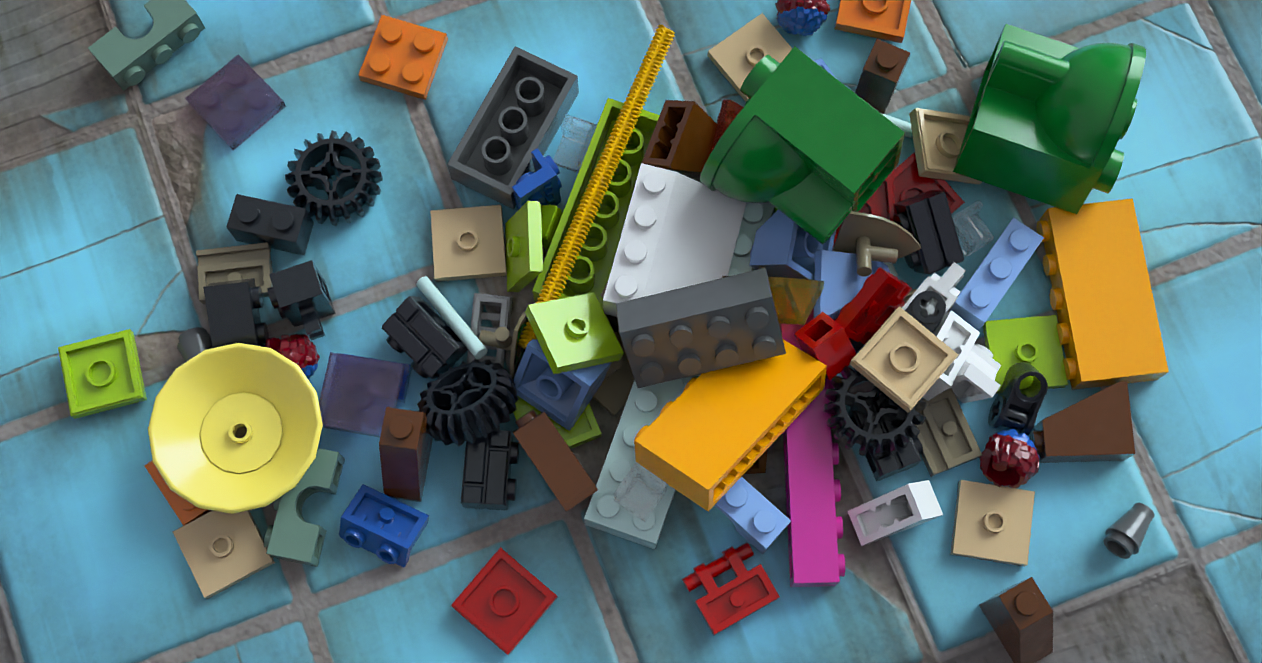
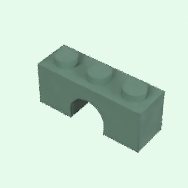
(131, 59)
(290, 535)

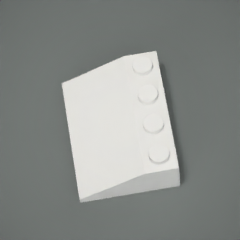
(672, 237)

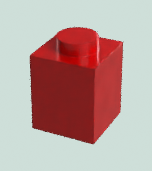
(827, 343)

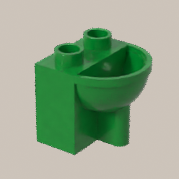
(1051, 117)
(803, 146)

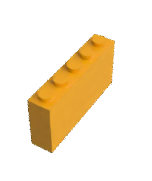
(1102, 295)
(727, 423)

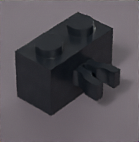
(301, 297)

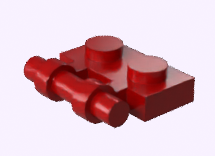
(873, 305)
(735, 599)

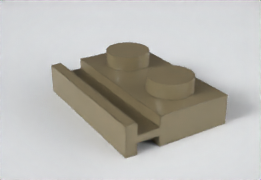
(235, 264)
(946, 434)

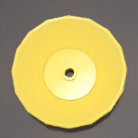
(206, 404)

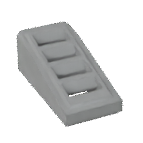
(479, 301)

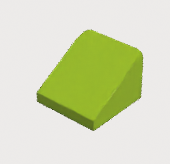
(550, 219)

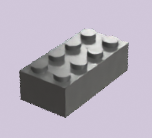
(513, 120)
(700, 328)

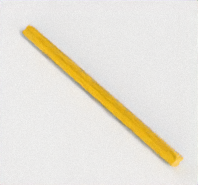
(602, 175)

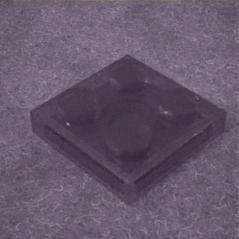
(235, 102)
(358, 393)

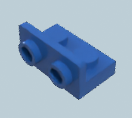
(539, 186)
(382, 525)

